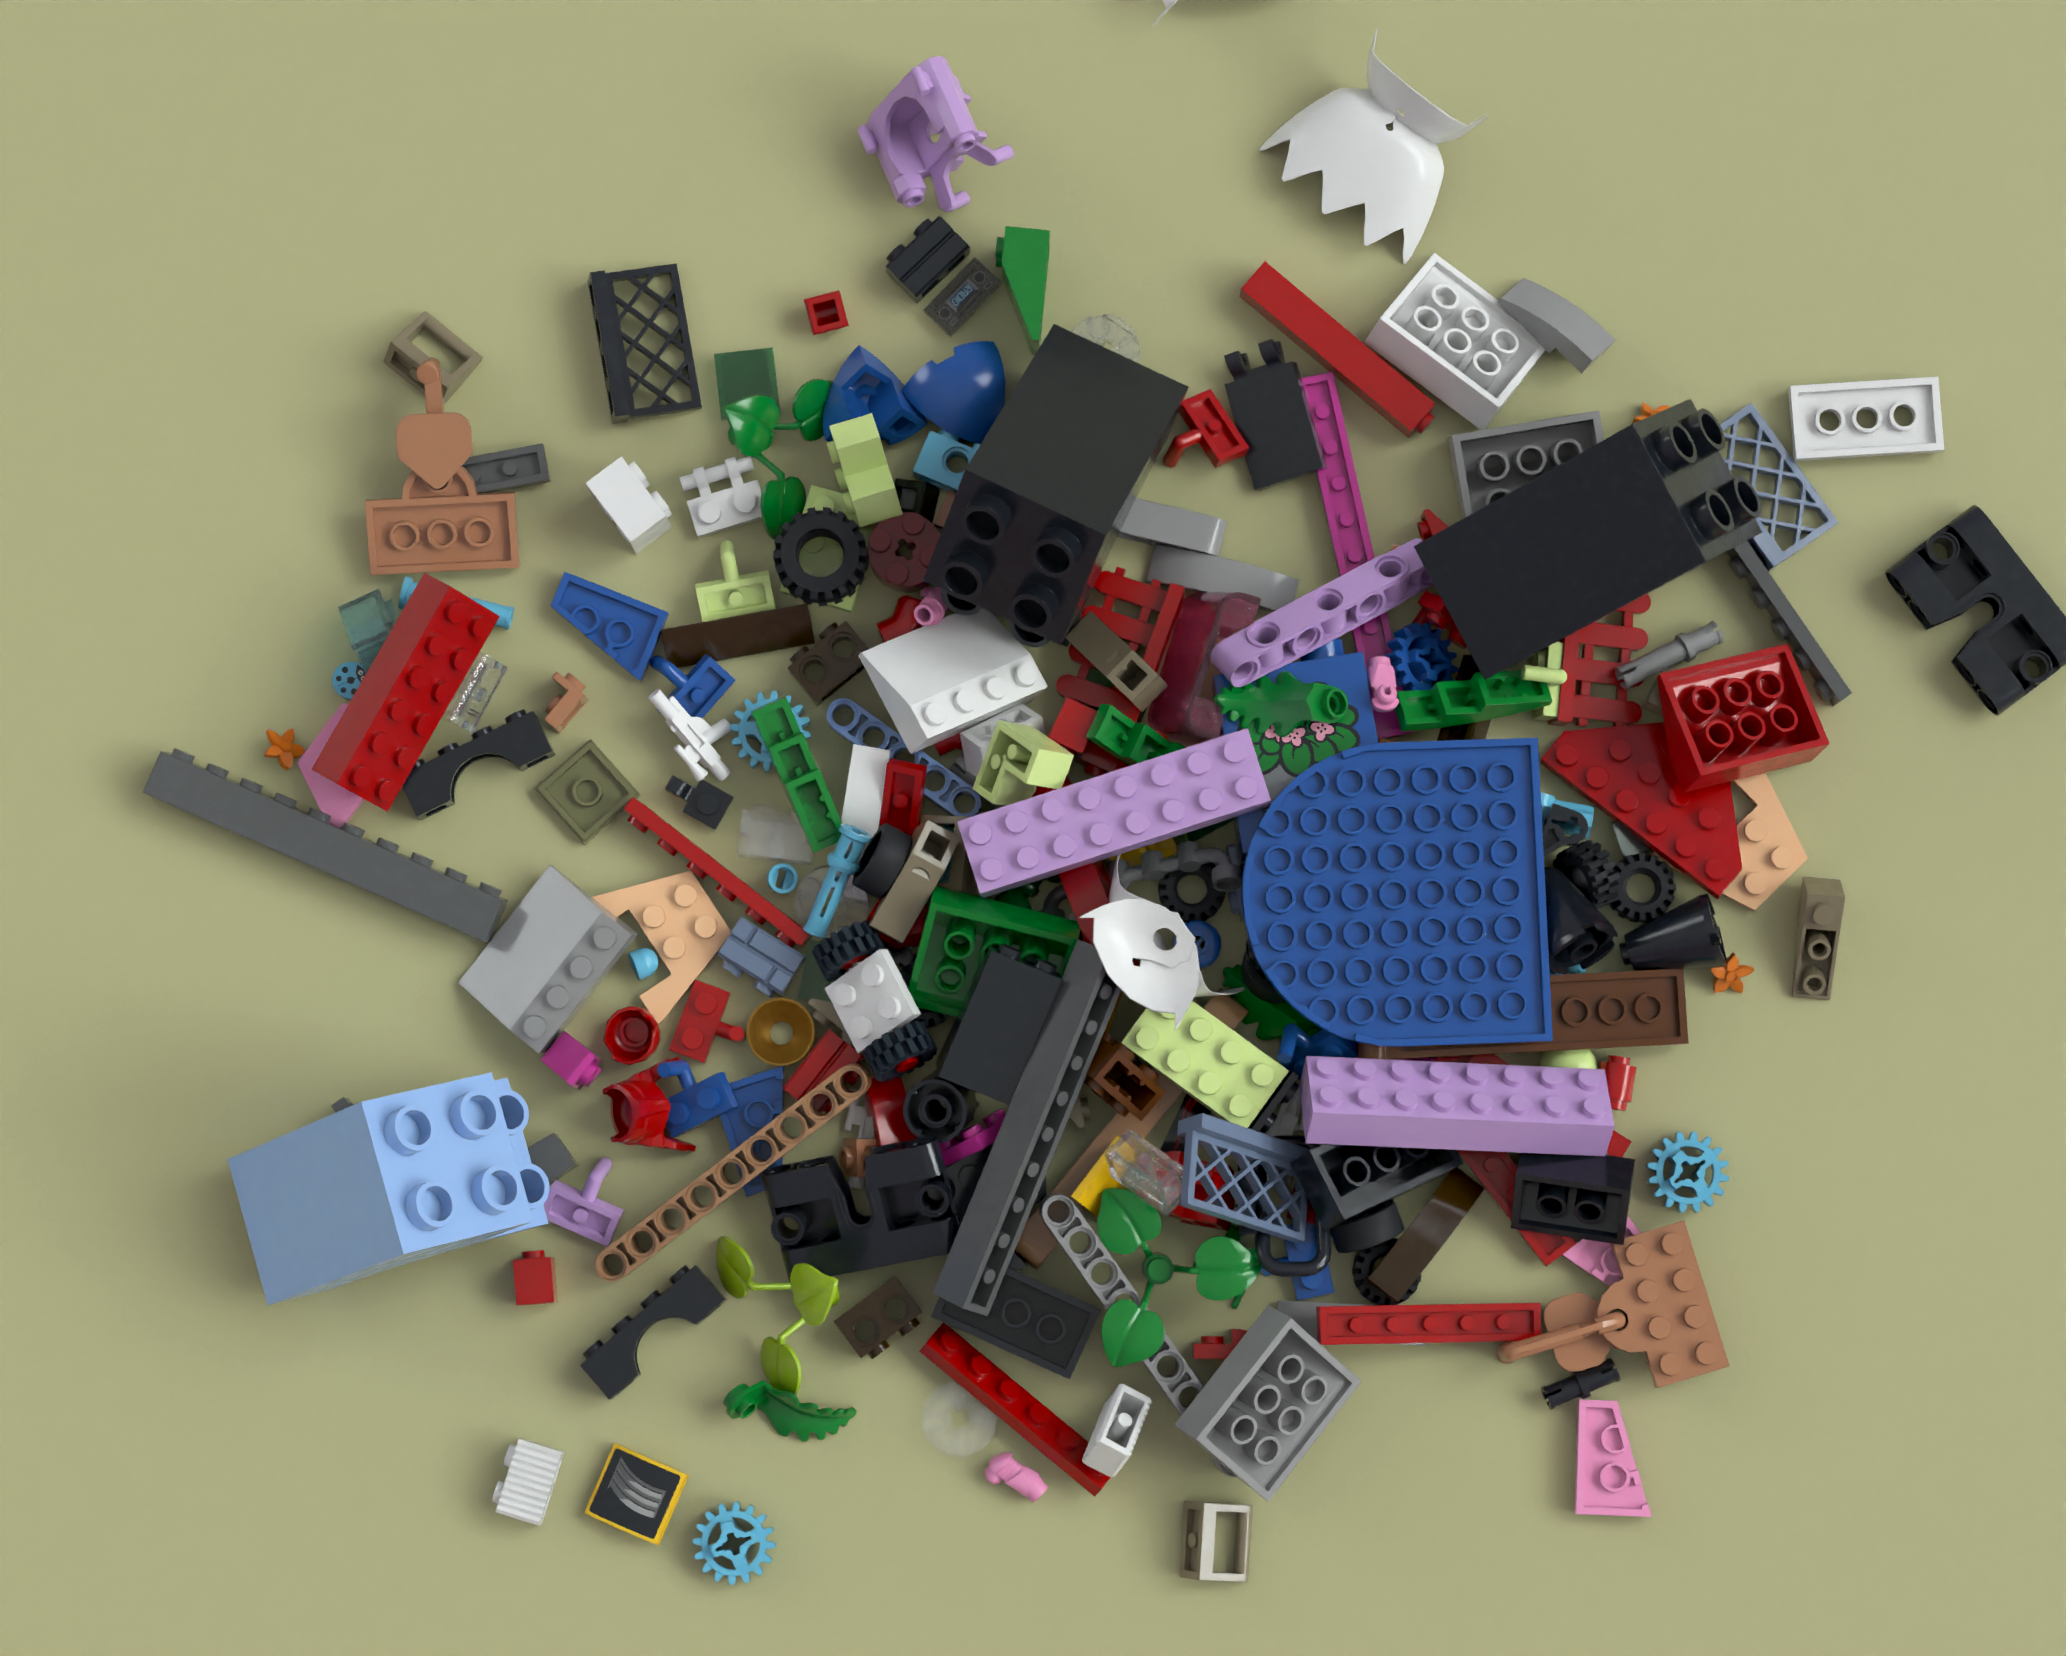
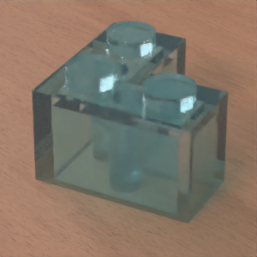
(368, 624)

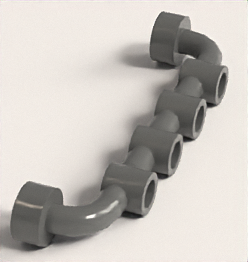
(1154, 867)

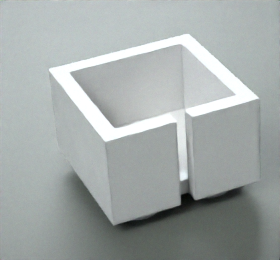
(626, 501)

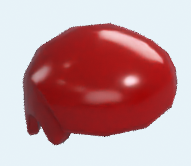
(632, 1035)

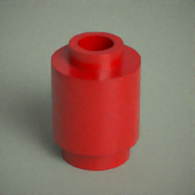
(1620, 1080)

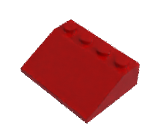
(1738, 718)

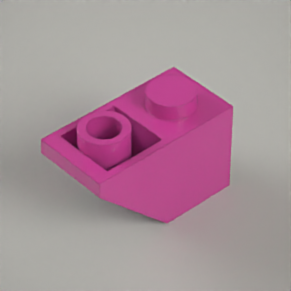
(573, 1061)

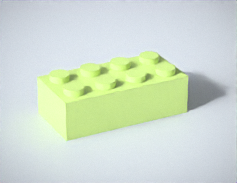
(1207, 1062)

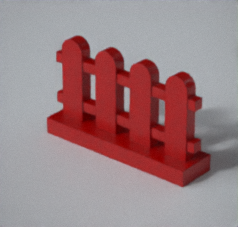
(1134, 631)
(1588, 671)

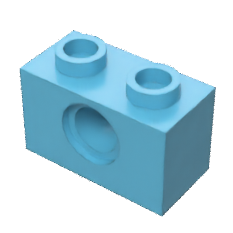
(934, 456)

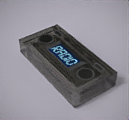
(962, 296)

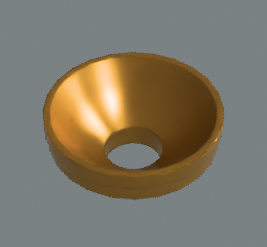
(774, 1012)

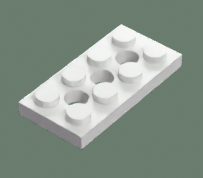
(1879, 397)

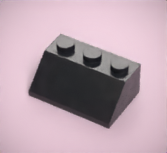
(1573, 1195)

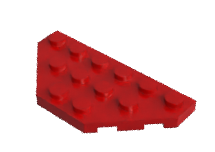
(1634, 783)

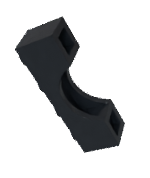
(519, 741)
(615, 1363)

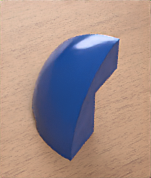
(868, 387)
(961, 391)

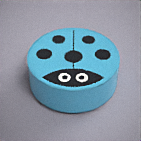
(347, 679)

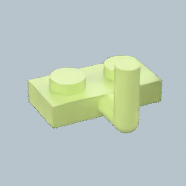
(735, 593)
(1547, 668)

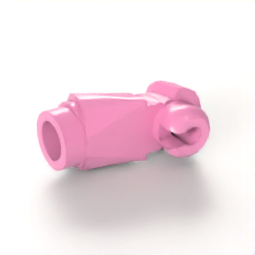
(931, 608)
(1382, 684)
(1016, 1475)

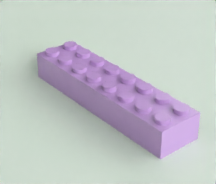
(1114, 813)
(1455, 1106)

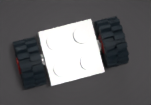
(873, 1001)

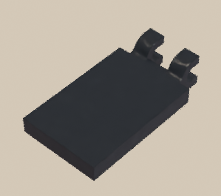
(1273, 417)

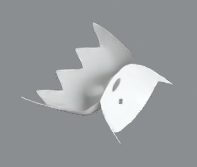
(1364, 162)
(1127, 931)

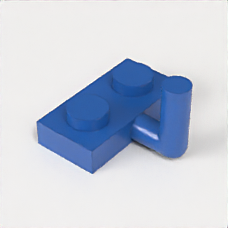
(700, 687)
(1297, 1045)
(697, 1101)
(1305, 1251)

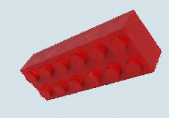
(405, 692)

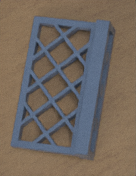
(1764, 543)
(1244, 1146)

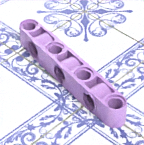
(1322, 615)

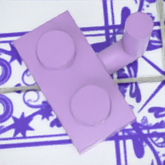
(581, 1210)

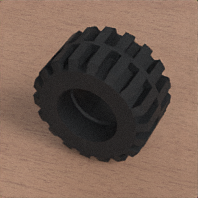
(810, 526)

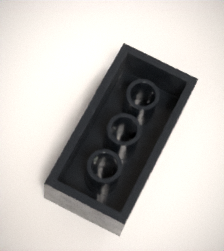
(1355, 1179)
(1029, 1322)

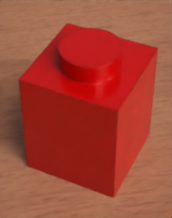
(535, 1279)

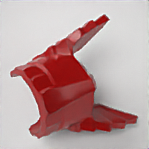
(642, 1112)

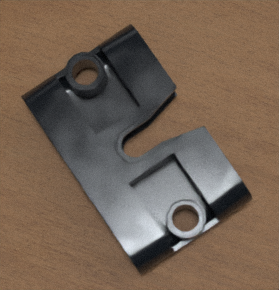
(1987, 570)
(839, 1239)

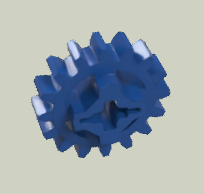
(1420, 657)

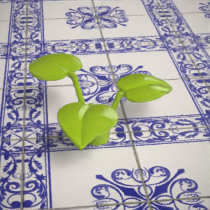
(812, 1296)

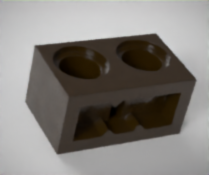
(837, 670)
(873, 1309)

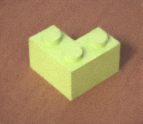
(863, 470)
(1019, 762)

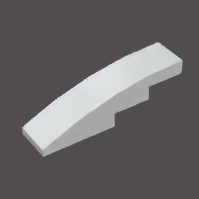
(865, 789)

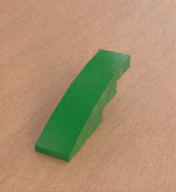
(1470, 701)
(1126, 739)
(798, 773)

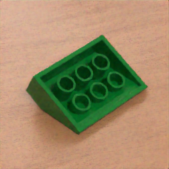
(959, 934)

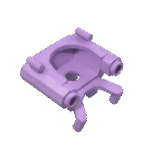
(900, 130)

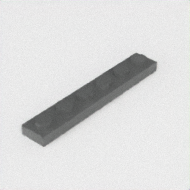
(1788, 624)

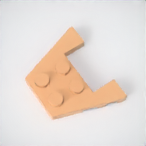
(1766, 844)
(681, 928)

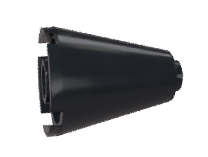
(1574, 925)
(1677, 939)

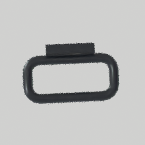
(1250, 1237)

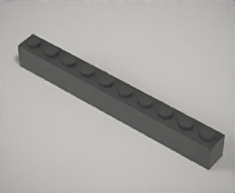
(326, 846)
(1029, 1133)

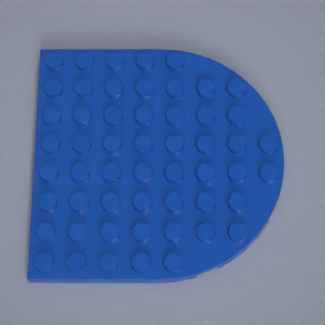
(1407, 894)

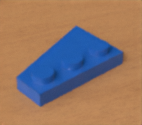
(612, 621)
(759, 1103)

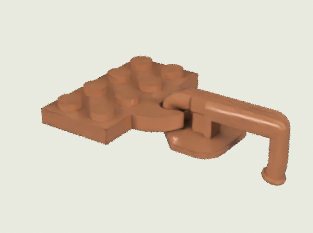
(433, 524)
(1661, 1308)

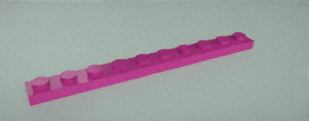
(1347, 521)

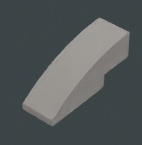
(1557, 323)

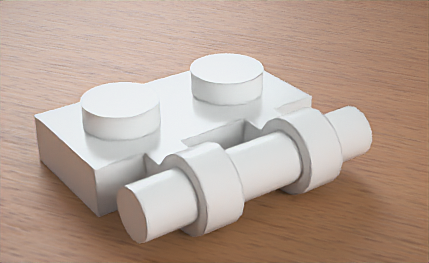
(727, 507)

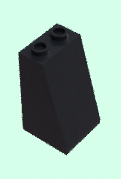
(999, 1023)

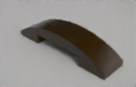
(1425, 1235)

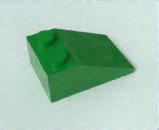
(1024, 265)

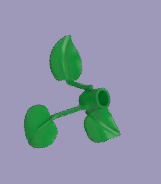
(751, 432)
(1125, 1223)

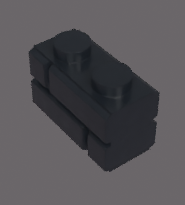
(927, 258)

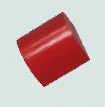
(826, 312)

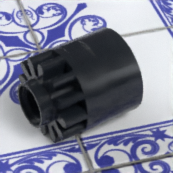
(929, 1118)

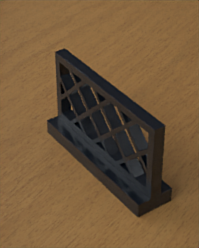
(612, 350)

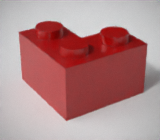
(1071, 732)

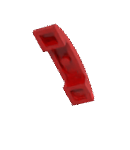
(885, 1105)

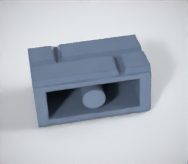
(761, 957)

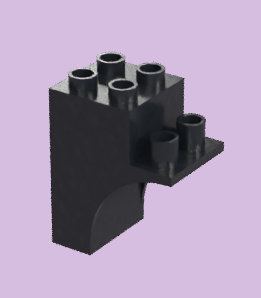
(1053, 487)
(1590, 536)

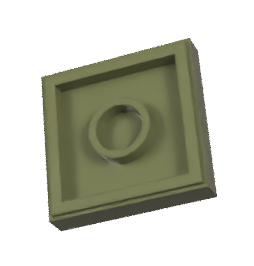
(587, 791)

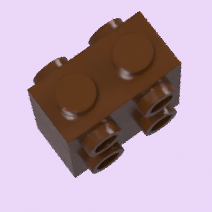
(1122, 1079)

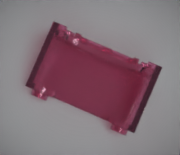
(1200, 622)

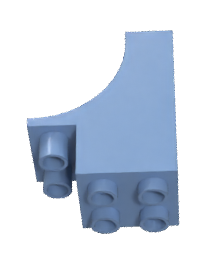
(388, 1185)

